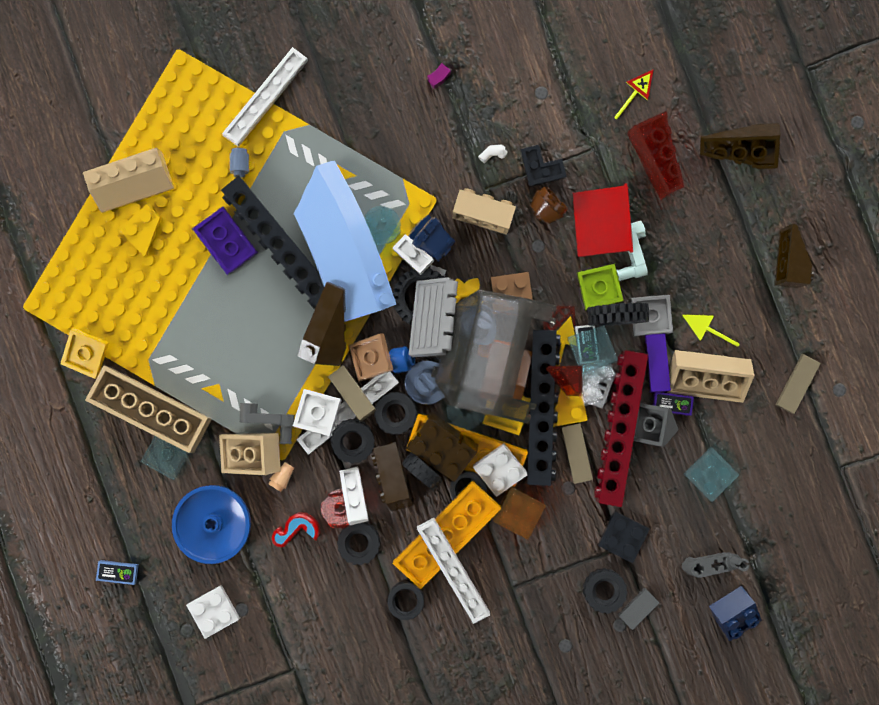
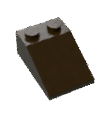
(793, 261)

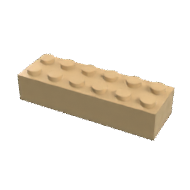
(148, 409)

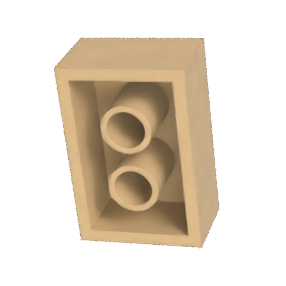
(483, 211)

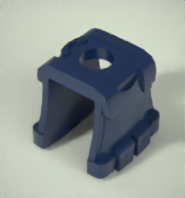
(431, 238)

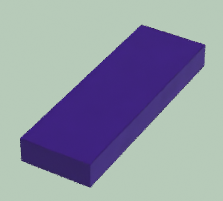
(657, 363)

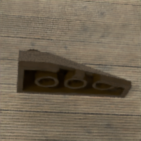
(750, 145)
(324, 336)

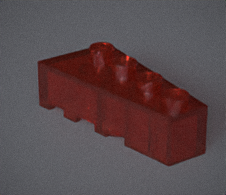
(657, 154)

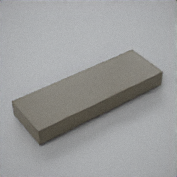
(798, 383)
(352, 393)
(576, 453)

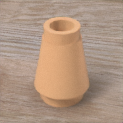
(280, 479)

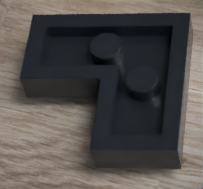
(538, 171)

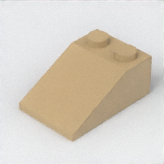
(250, 453)

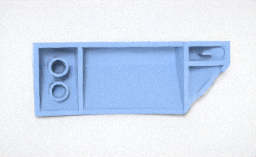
(343, 242)

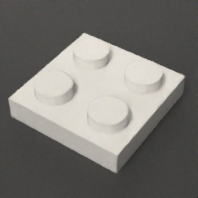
(317, 412)
(500, 469)
(213, 611)

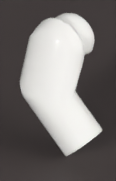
(493, 150)

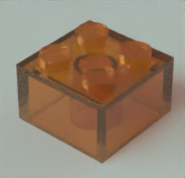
(519, 512)

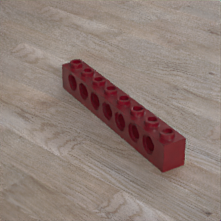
(629, 419)

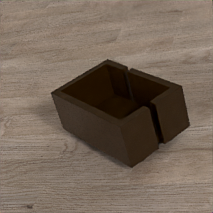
(441, 448)

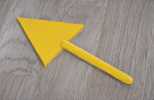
(565, 331)

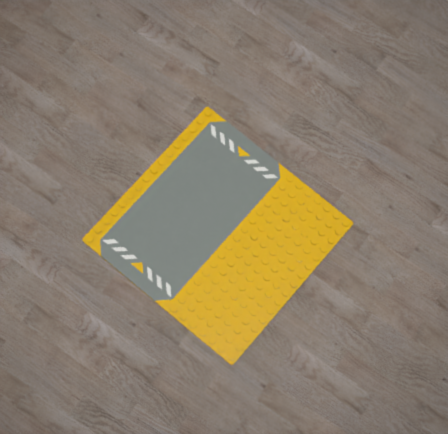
(177, 311)

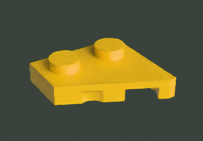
(569, 409)

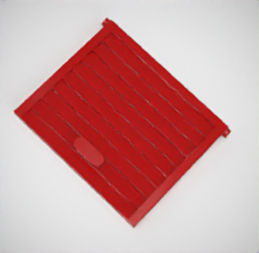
(603, 221)

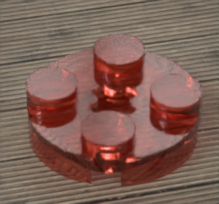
(329, 513)

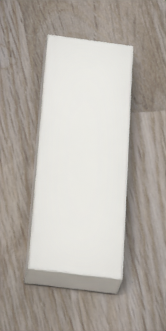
(353, 495)

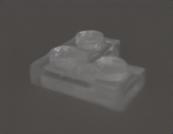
(590, 388)

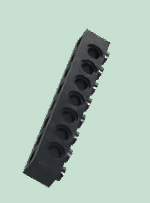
(239, 188)
(537, 476)

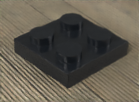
(623, 536)

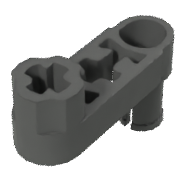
(249, 414)
(702, 567)

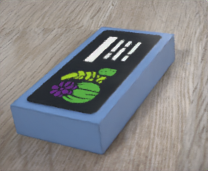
(117, 572)

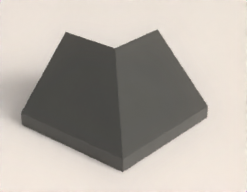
(655, 425)

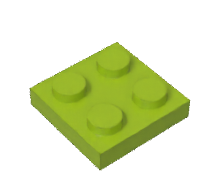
(600, 286)

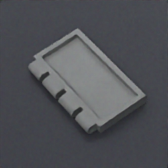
(432, 317)

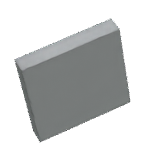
(659, 316)

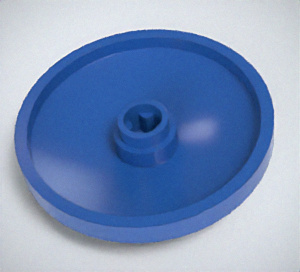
(211, 524)

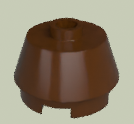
(548, 206)

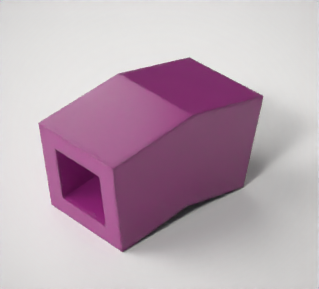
(439, 76)

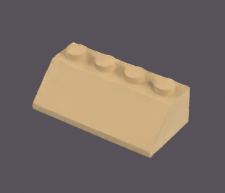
(128, 180)
(710, 376)

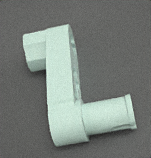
(638, 265)

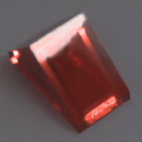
(568, 378)

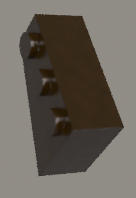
(392, 477)

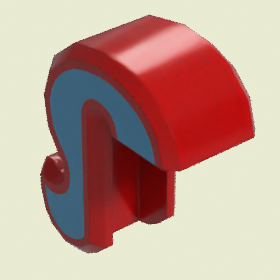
(297, 521)

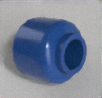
(401, 359)

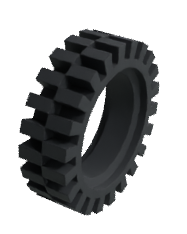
(402, 286)
(618, 314)

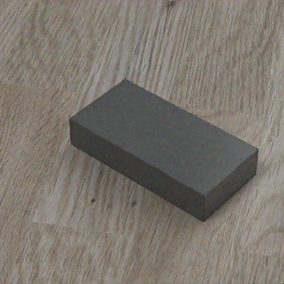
(638, 608)

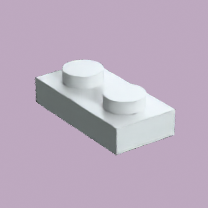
(413, 256)

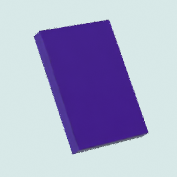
(225, 240)

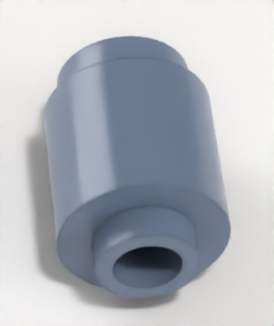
(239, 162)

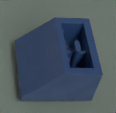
(736, 613)

